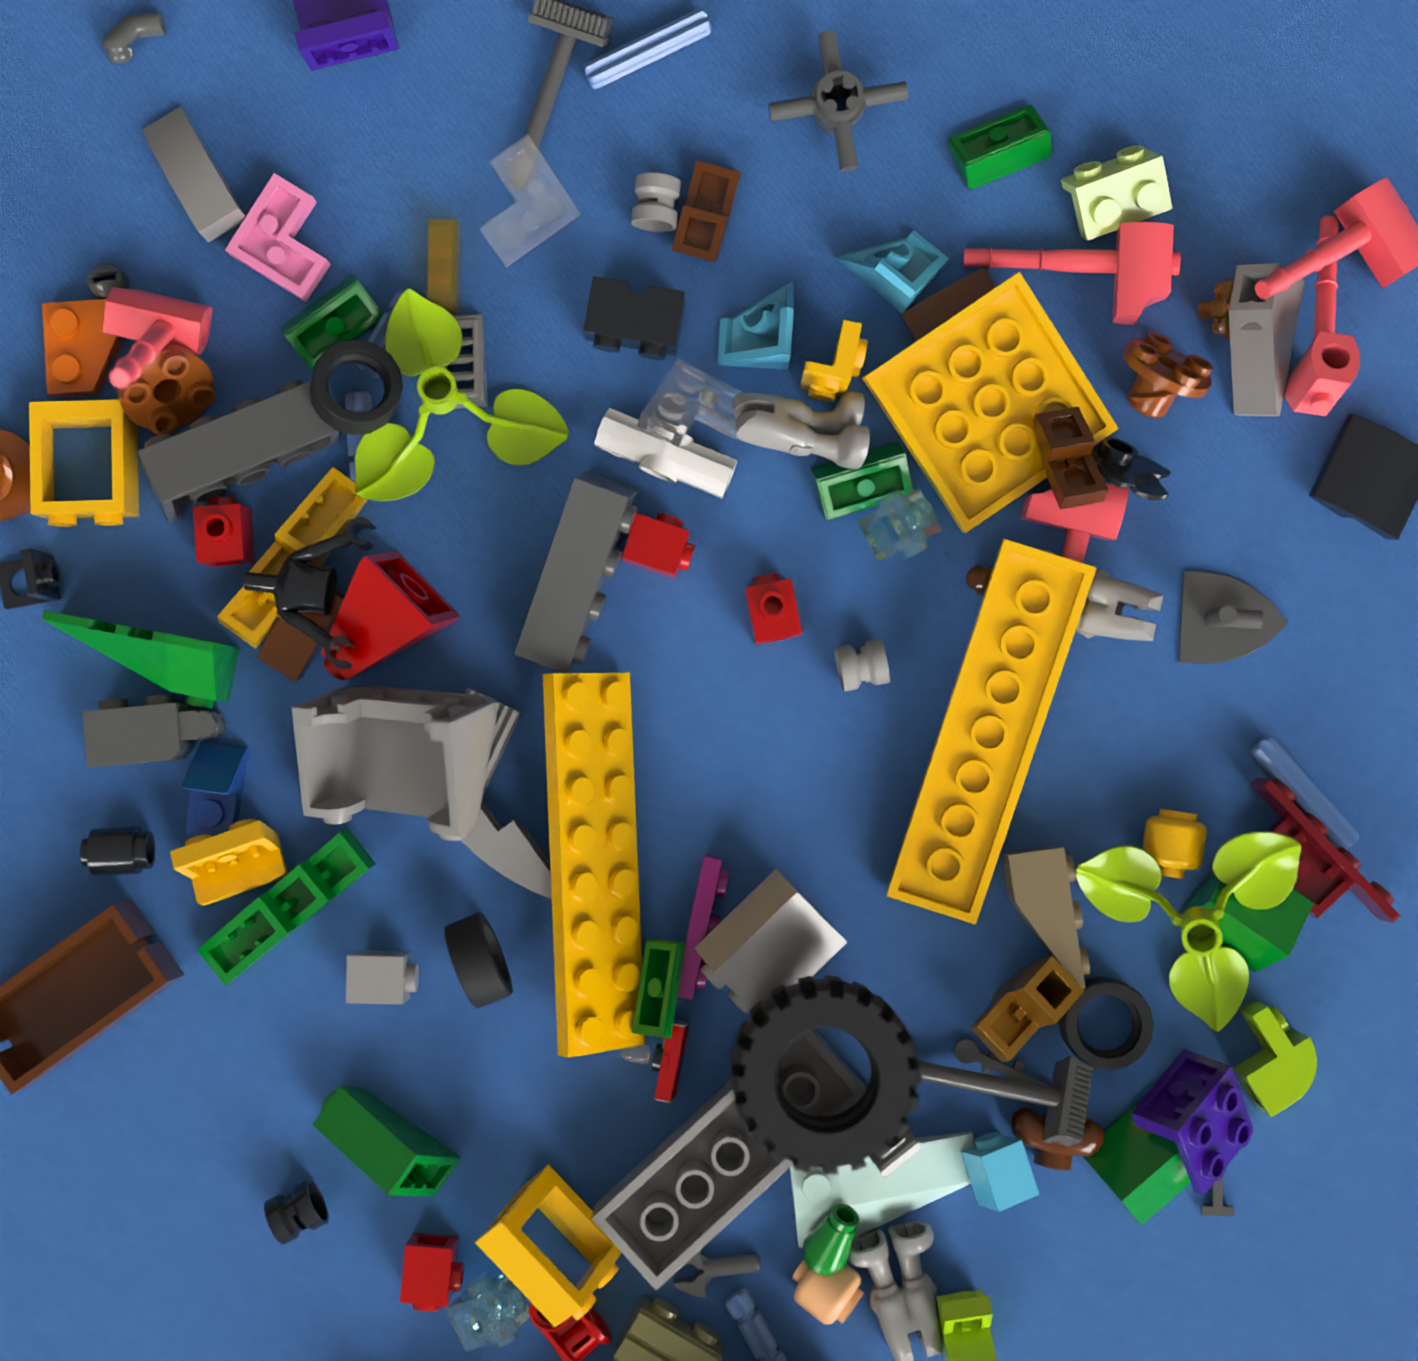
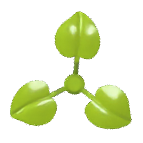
(423, 341)
(1208, 976)

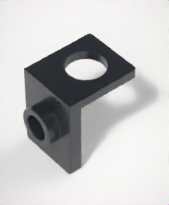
(41, 579)

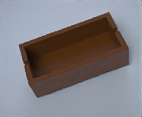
(79, 992)

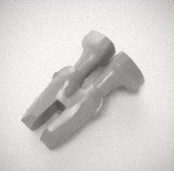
(797, 430)
(1105, 606)
(906, 1306)

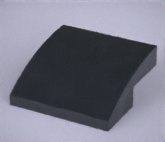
(1370, 477)

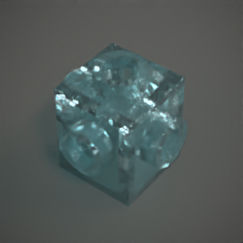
(900, 525)
(496, 1305)

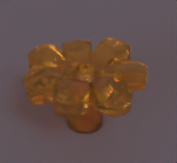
(1218, 308)

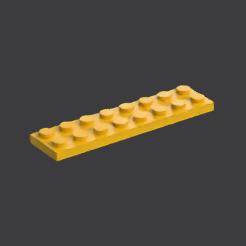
(990, 730)
(593, 860)

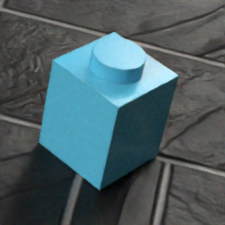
(999, 1171)

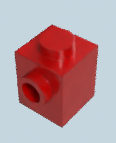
(223, 533)
(659, 545)
(772, 609)
(430, 1271)

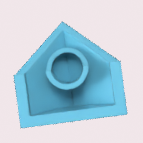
(897, 268)
(759, 333)

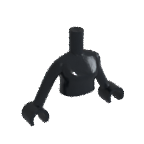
(309, 588)

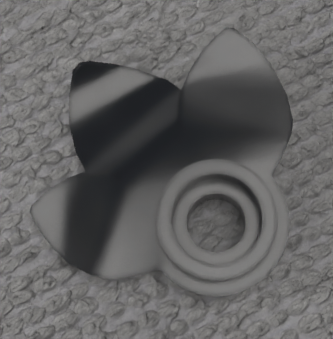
(1125, 469)

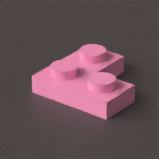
(268, 242)

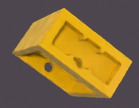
(124, 443)
(529, 1266)

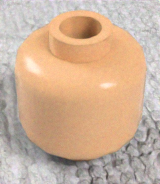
(827, 1296)

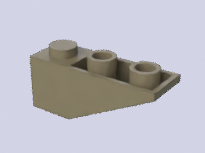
(1041, 894)

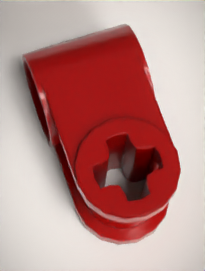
(573, 1337)

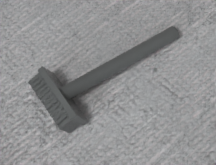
(571, 24)
(1064, 1098)

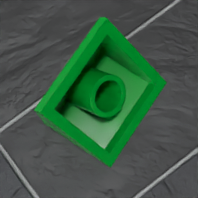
(1257, 934)
(1139, 1166)

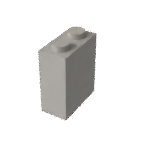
(767, 943)

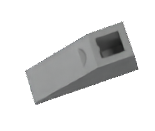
(1261, 341)

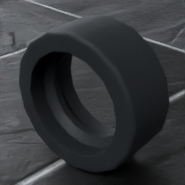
(363, 353)
(478, 960)
(1136, 1042)

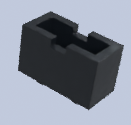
(634, 319)

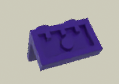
(343, 30)
(1200, 1111)

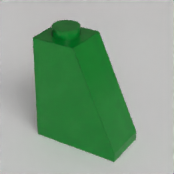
(385, 1143)

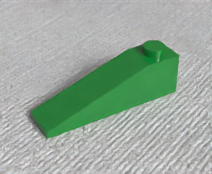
(175, 662)

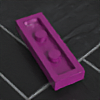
(711, 883)

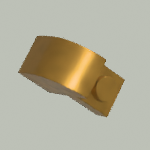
(1024, 1004)

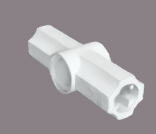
(687, 463)

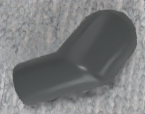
(128, 30)

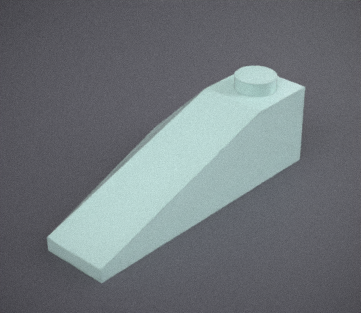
(879, 1199)

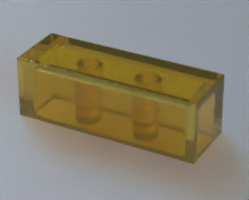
(444, 263)

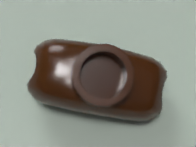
(1029, 1128)

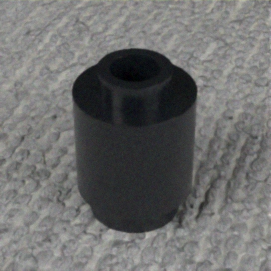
(118, 851)

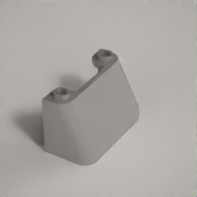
(395, 754)

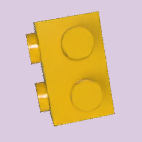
(828, 381)
(231, 861)

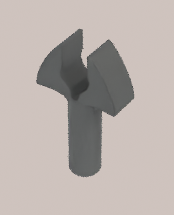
(713, 1268)

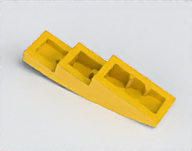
(318, 517)

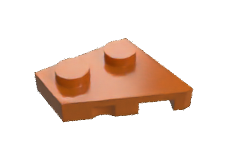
(76, 347)

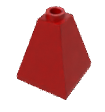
(386, 613)

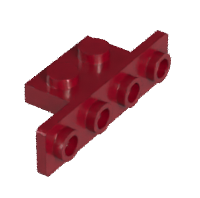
(1322, 869)

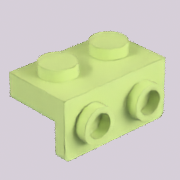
(1118, 191)

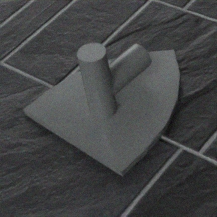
(1223, 619)

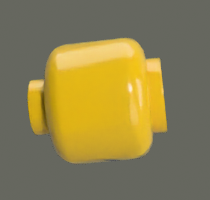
(1175, 841)

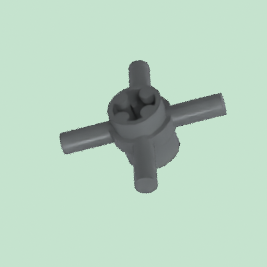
(833, 85)

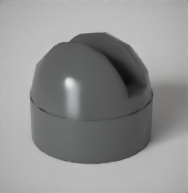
(102, 288)

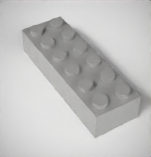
(714, 1166)

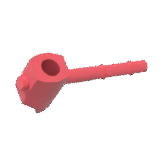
(1374, 224)
(1140, 265)
(154, 323)
(1331, 358)
(1094, 520)

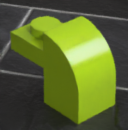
(1283, 1067)
(966, 1326)

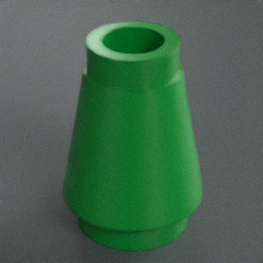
(831, 1240)

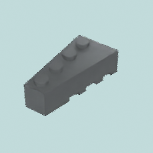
(234, 448)
(576, 571)

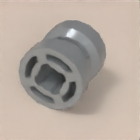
(656, 202)
(865, 664)

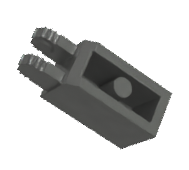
(145, 733)

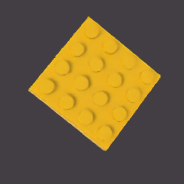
(971, 397)

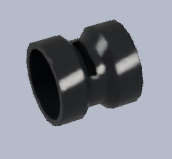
(296, 1212)

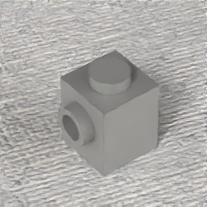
(380, 977)

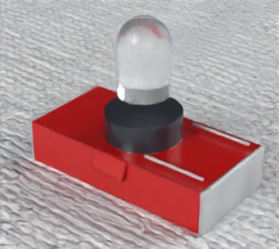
(666, 1060)

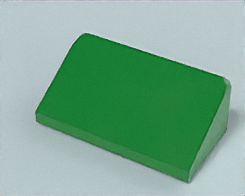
(1001, 146)
(334, 317)
(853, 490)
(658, 988)

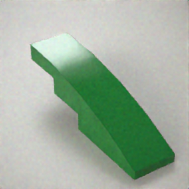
(286, 906)

